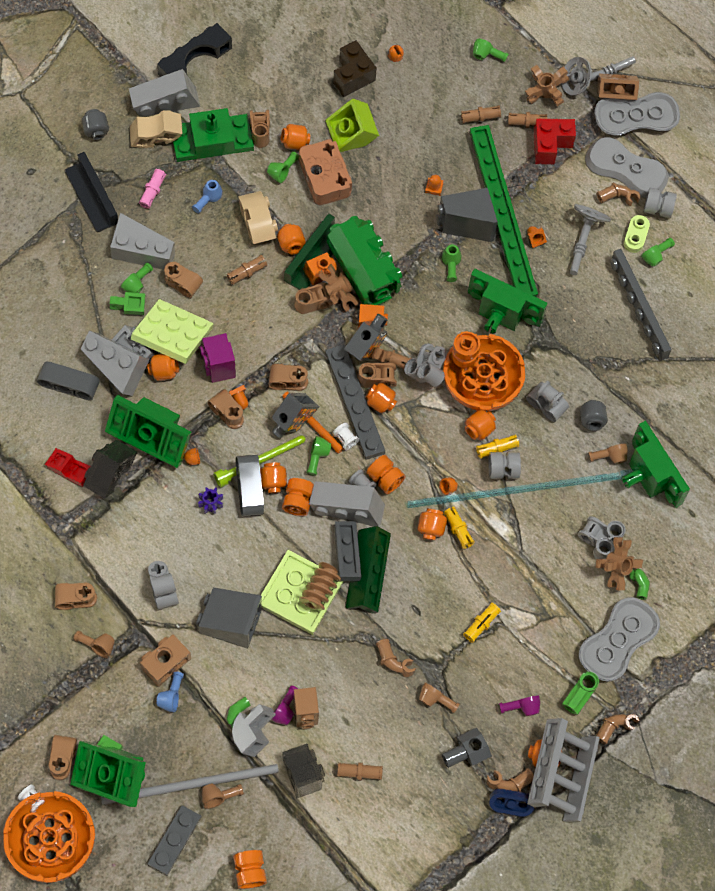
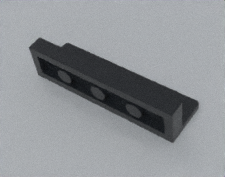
(92, 194)

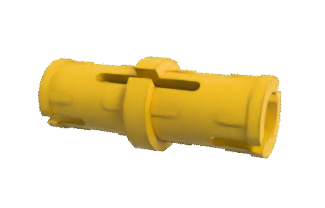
(497, 446)
(459, 527)
(490, 612)

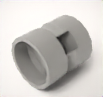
(660, 203)
(504, 465)

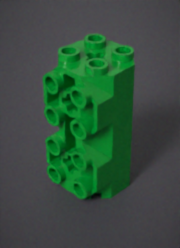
(363, 261)

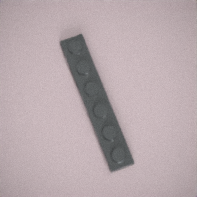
(642, 308)
(355, 402)

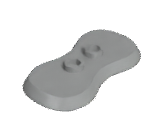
(654, 112)
(612, 159)
(610, 650)

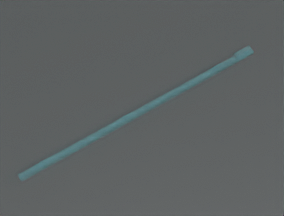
(517, 489)

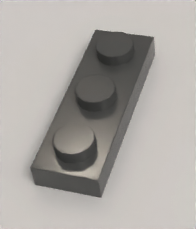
(347, 550)
(174, 840)

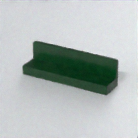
(314, 247)
(373, 554)

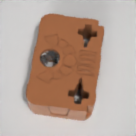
(325, 172)

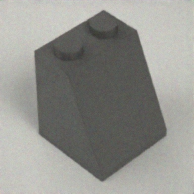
(468, 215)
(230, 616)

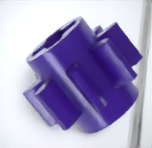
(213, 495)

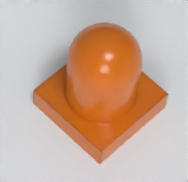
(434, 185)
(536, 236)
(239, 396)

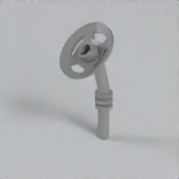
(582, 78)
(590, 216)

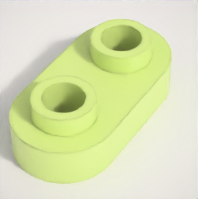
(636, 232)

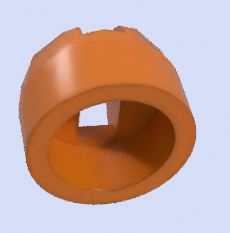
(392, 54)
(192, 457)
(448, 482)

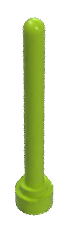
(222, 477)

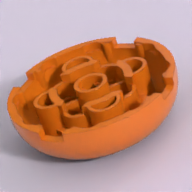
(498, 357)
(69, 817)

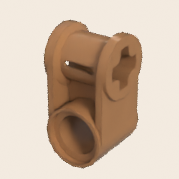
(260, 128)
(182, 279)
(316, 296)
(378, 374)
(286, 377)
(227, 409)
(71, 596)
(62, 752)

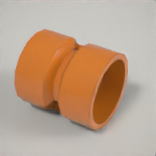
(465, 349)
(383, 472)
(297, 497)
(250, 870)

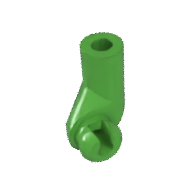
(643, 582)
(237, 708)

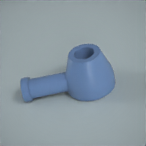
(209, 195)
(169, 699)

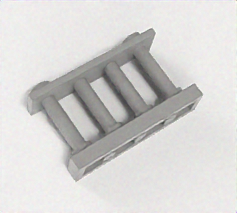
(547, 766)

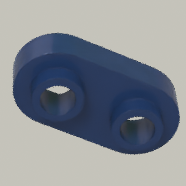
(510, 803)

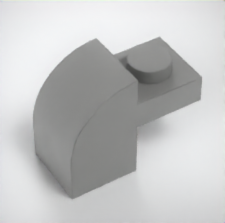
(248, 732)

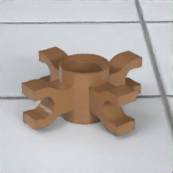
(547, 85)
(338, 287)
(619, 563)

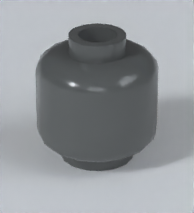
(95, 124)
(593, 415)

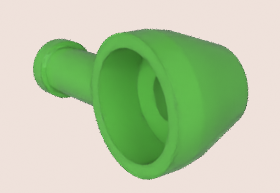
(483, 48)
(280, 171)
(653, 255)
(451, 261)
(133, 282)
(320, 448)

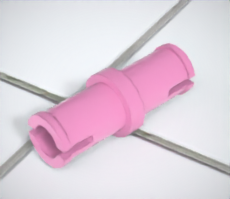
(152, 188)

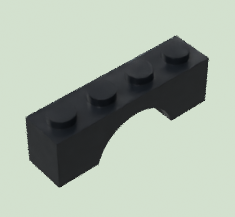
(211, 42)

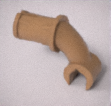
(616, 190)
(390, 356)
(390, 660)
(612, 723)
(515, 784)

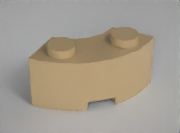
(155, 129)
(257, 217)

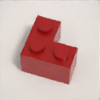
(550, 135)

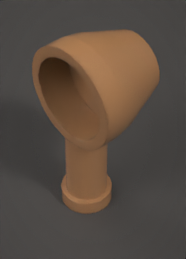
(617, 454)
(101, 646)
(430, 695)
(213, 796)

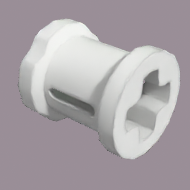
(345, 436)
(28, 791)

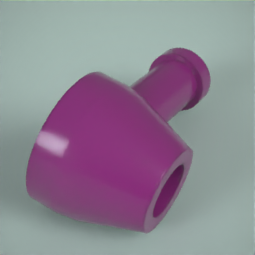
(529, 705)
(283, 711)

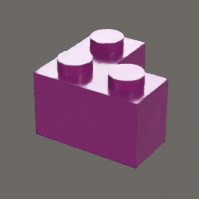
(218, 358)

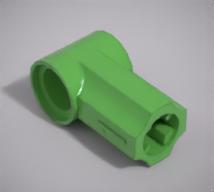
(580, 694)

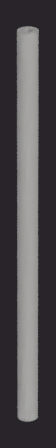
(200, 782)

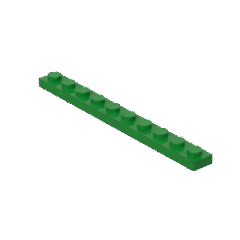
(507, 223)

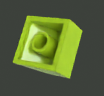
(352, 126)

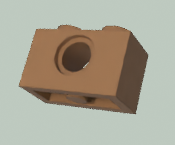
(618, 86)
(159, 671)
(306, 707)

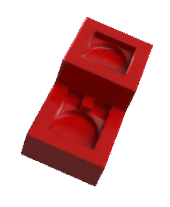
(67, 466)

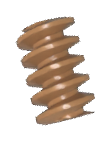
(320, 586)

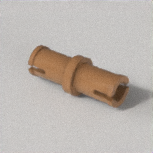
(481, 114)
(524, 119)
(246, 269)
(360, 771)

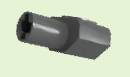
(464, 752)

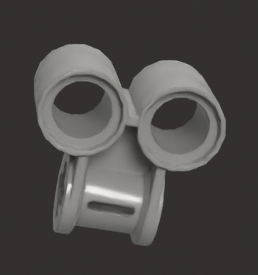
(427, 366)
(548, 400)
(600, 535)
(162, 585)

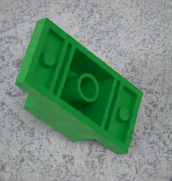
(213, 135)
(504, 303)
(149, 429)
(654, 468)
(109, 772)

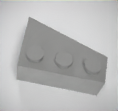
(164, 93)
(140, 245)
(115, 361)
(347, 502)

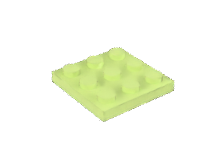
(172, 331)
(285, 589)

